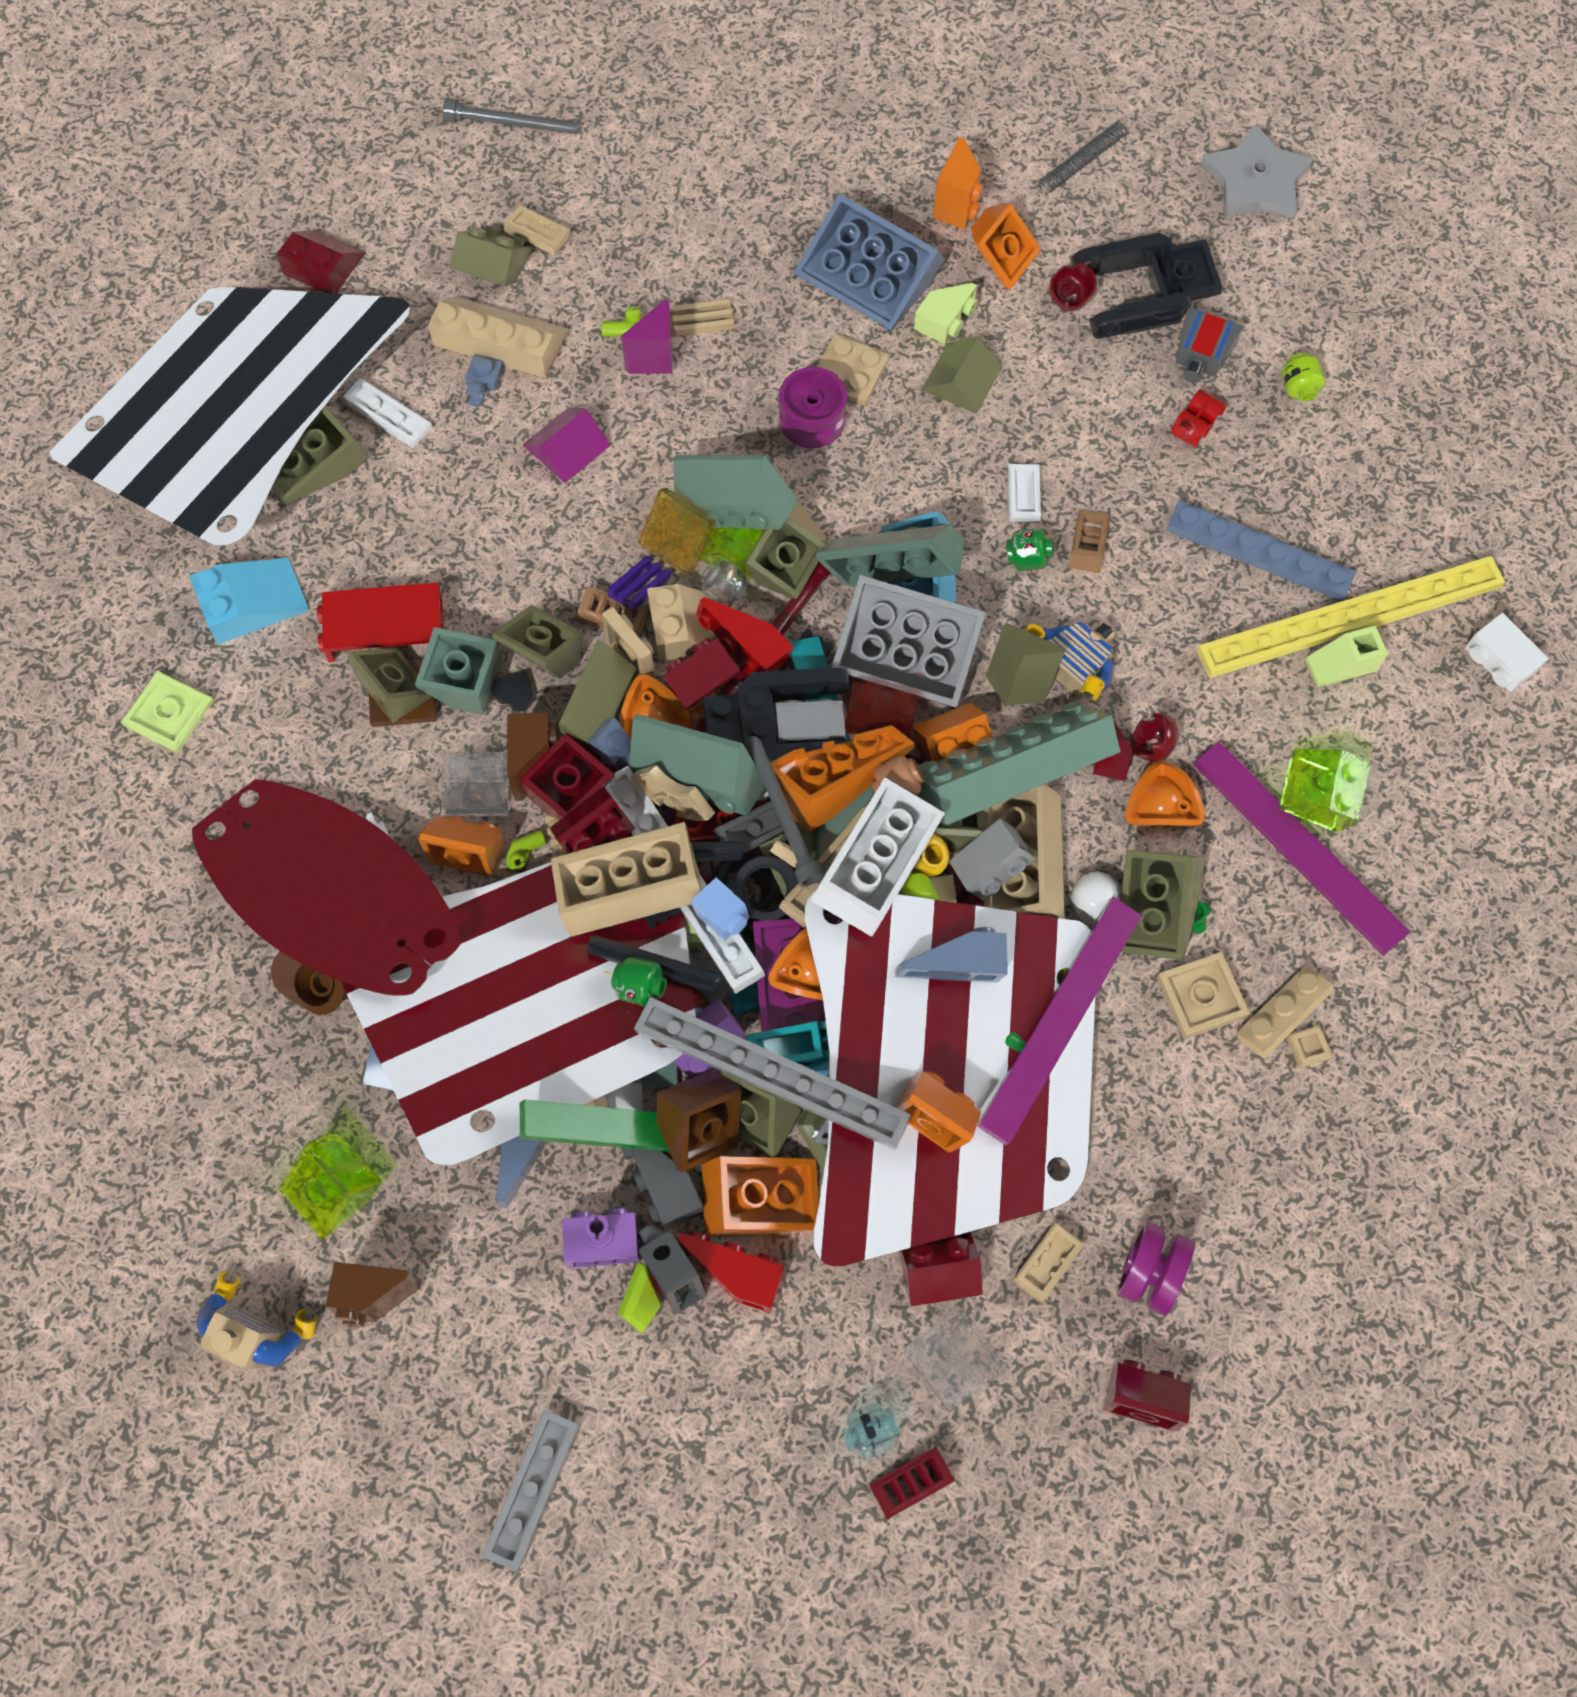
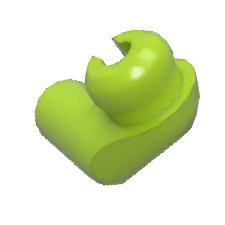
(616, 329)
(521, 848)

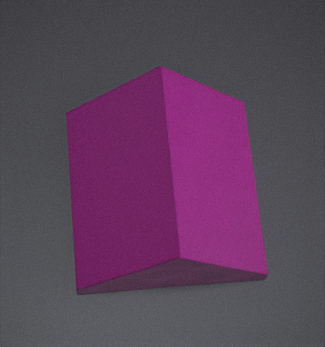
(649, 343)
(568, 443)

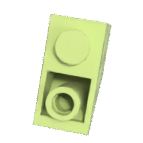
(942, 310)
(1347, 657)

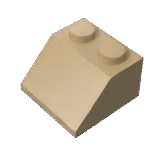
(675, 620)

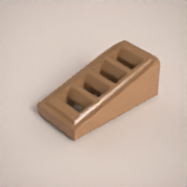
(1086, 558)
(592, 618)

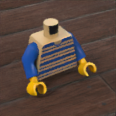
(1086, 659)
(243, 1336)

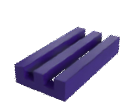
(633, 586)

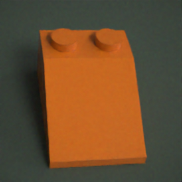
(759, 1195)

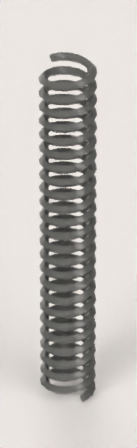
(1080, 151)

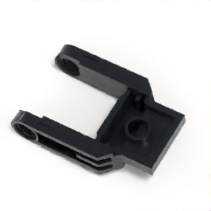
(1176, 275)
(752, 710)

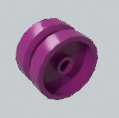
(812, 407)
(1159, 1269)

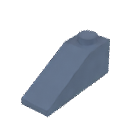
(971, 957)
(515, 1164)

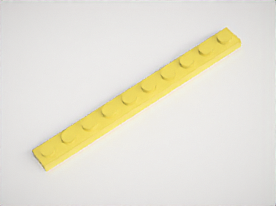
(1350, 615)

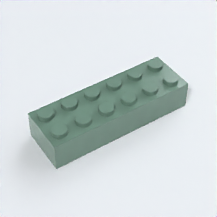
(1018, 760)

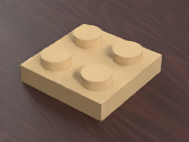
(856, 366)
(623, 640)
(1202, 995)

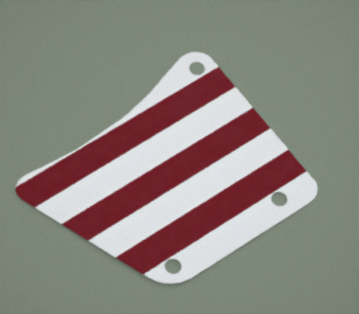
(513, 1017)
(894, 1027)

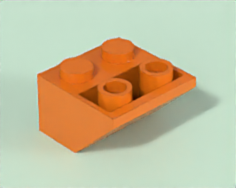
(951, 732)

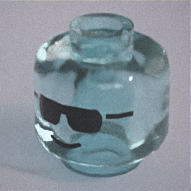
(871, 1431)

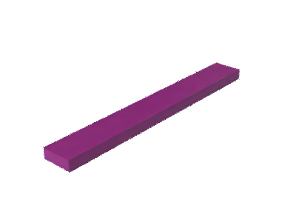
(1301, 849)
(1058, 1021)

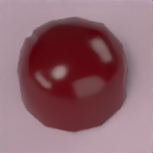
(1072, 280)
(1161, 728)

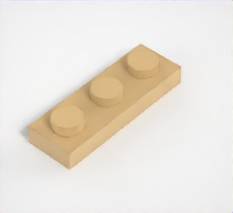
(1285, 1012)

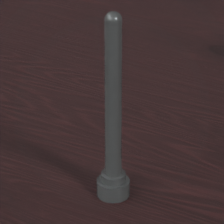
(456, 111)
(807, 870)

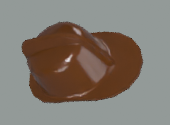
(305, 986)

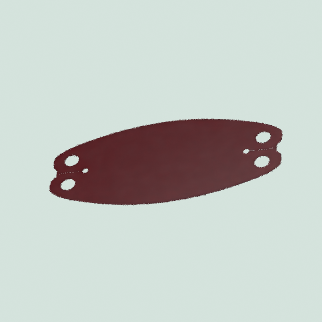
(326, 887)

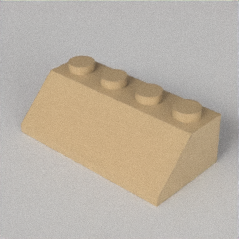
(496, 334)
(1038, 822)
(626, 879)

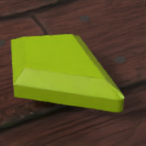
(640, 1299)

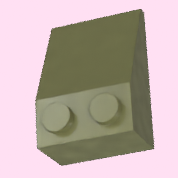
(318, 459)
(1166, 894)

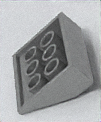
(909, 641)

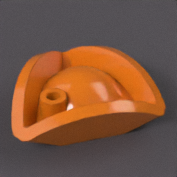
(653, 700)
(1165, 798)
(796, 969)

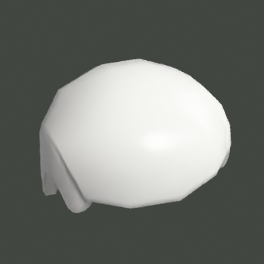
(1093, 894)

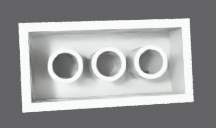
(877, 857)

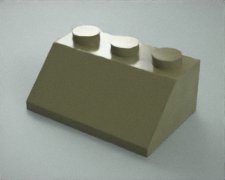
(597, 695)

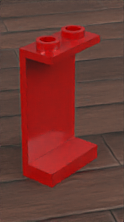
(378, 617)

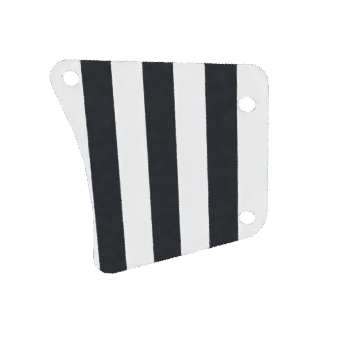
(225, 401)

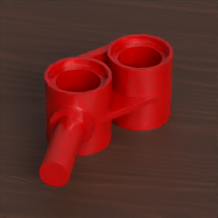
(1198, 418)

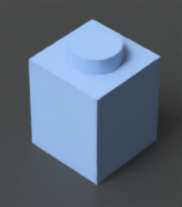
(720, 909)

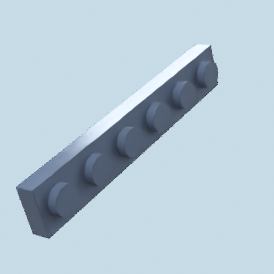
(1261, 551)

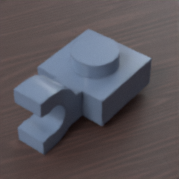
(482, 376)
(612, 743)

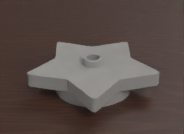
(1257, 175)

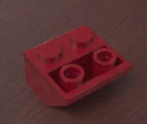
(700, 673)
(592, 824)
(942, 1270)

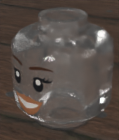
(724, 583)

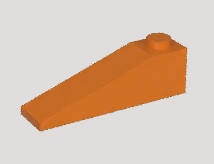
(832, 777)

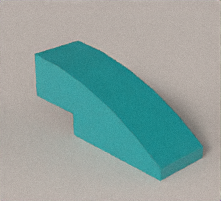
(797, 1043)

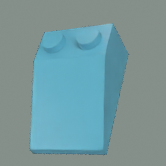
(247, 596)

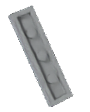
(530, 1491)

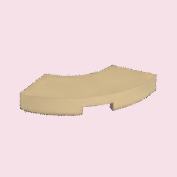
(662, 789)

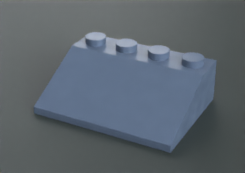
(869, 263)

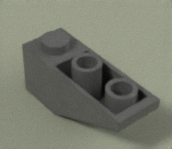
(670, 1190)

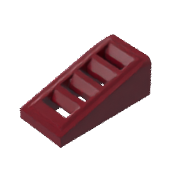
(940, 1468)

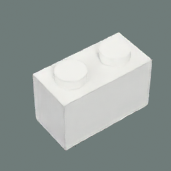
(1506, 653)

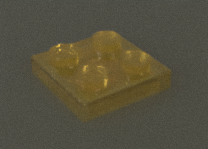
(676, 531)

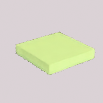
(167, 711)

